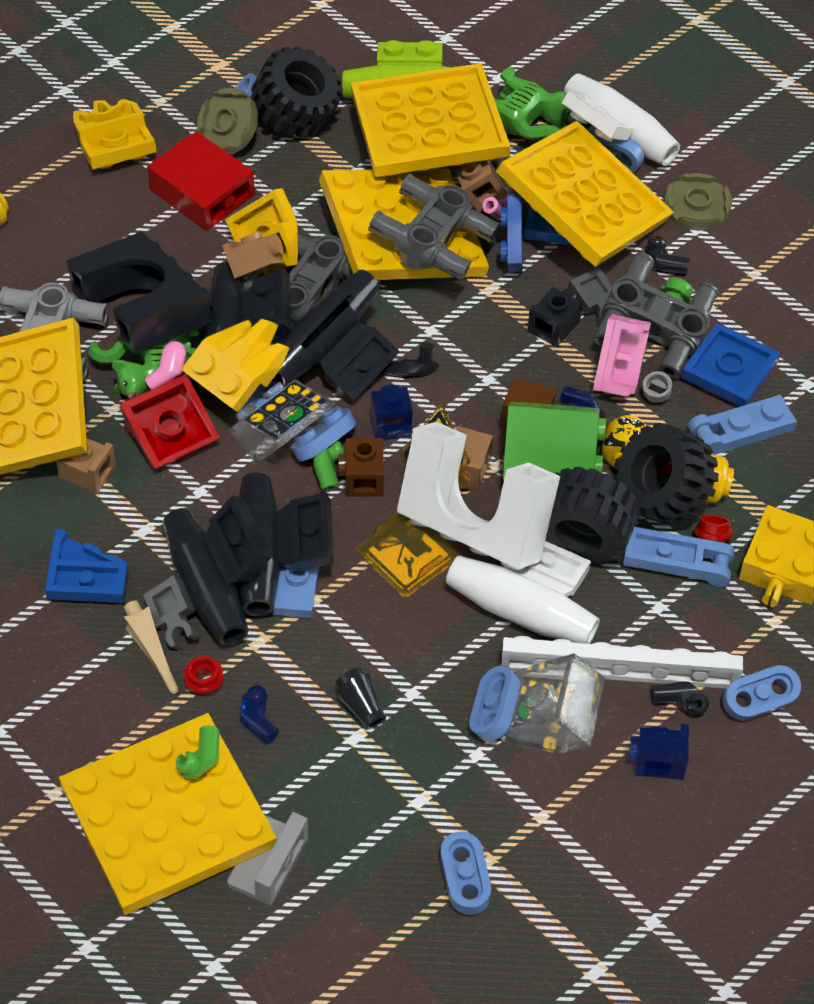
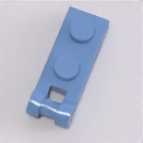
(744, 424)
(680, 555)

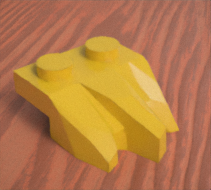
(113, 133)
(268, 216)
(237, 361)

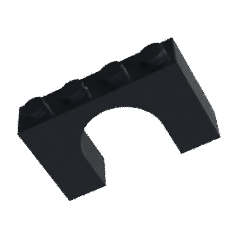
(139, 263)

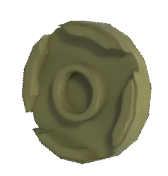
(228, 119)
(698, 201)

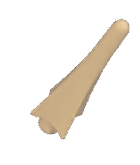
(144, 632)

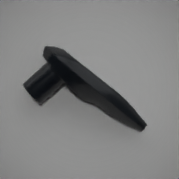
(413, 367)

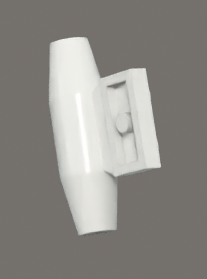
(618, 118)
(533, 595)

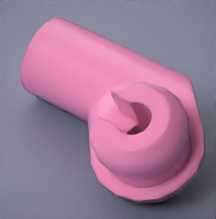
(493, 206)
(170, 367)

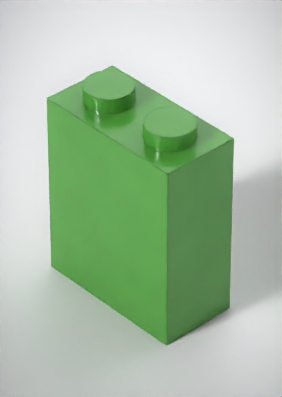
(553, 436)

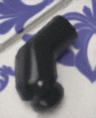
(662, 259)
(682, 694)

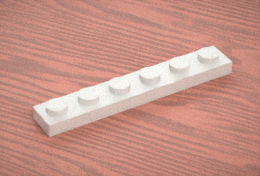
(629, 663)

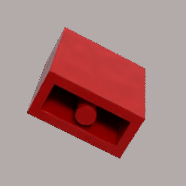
(201, 180)

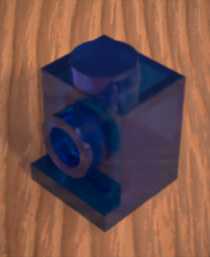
(387, 403)
(660, 752)

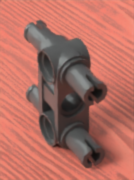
(425, 238)
(317, 272)
(663, 311)

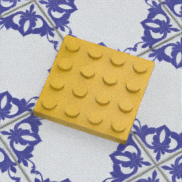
(429, 120)
(584, 192)
(355, 199)
(41, 396)
(160, 828)

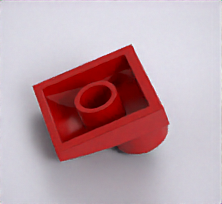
(169, 422)

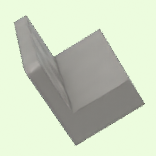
(266, 873)

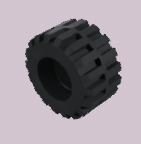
(296, 92)
(690, 475)
(592, 515)

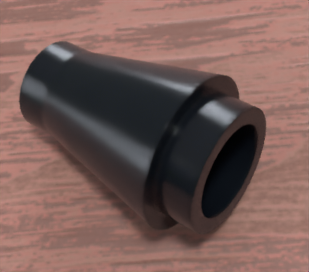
(360, 697)

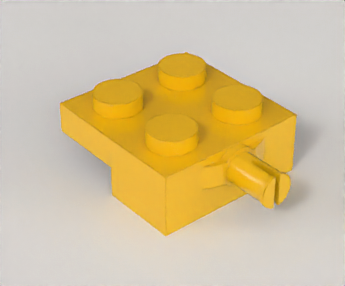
(781, 557)

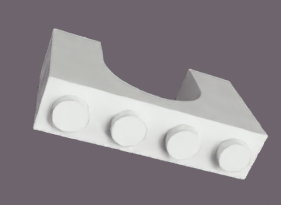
(433, 500)

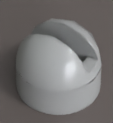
(661, 383)

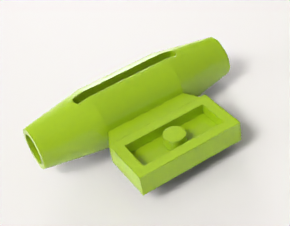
(397, 59)

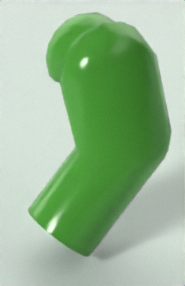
(324, 466)
(207, 755)

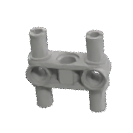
(53, 304)

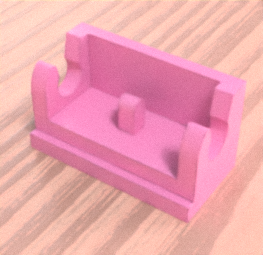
(621, 355)

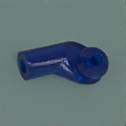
(577, 397)
(253, 714)

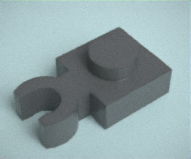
(592, 291)
(170, 609)

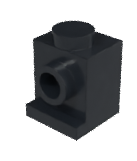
(557, 309)

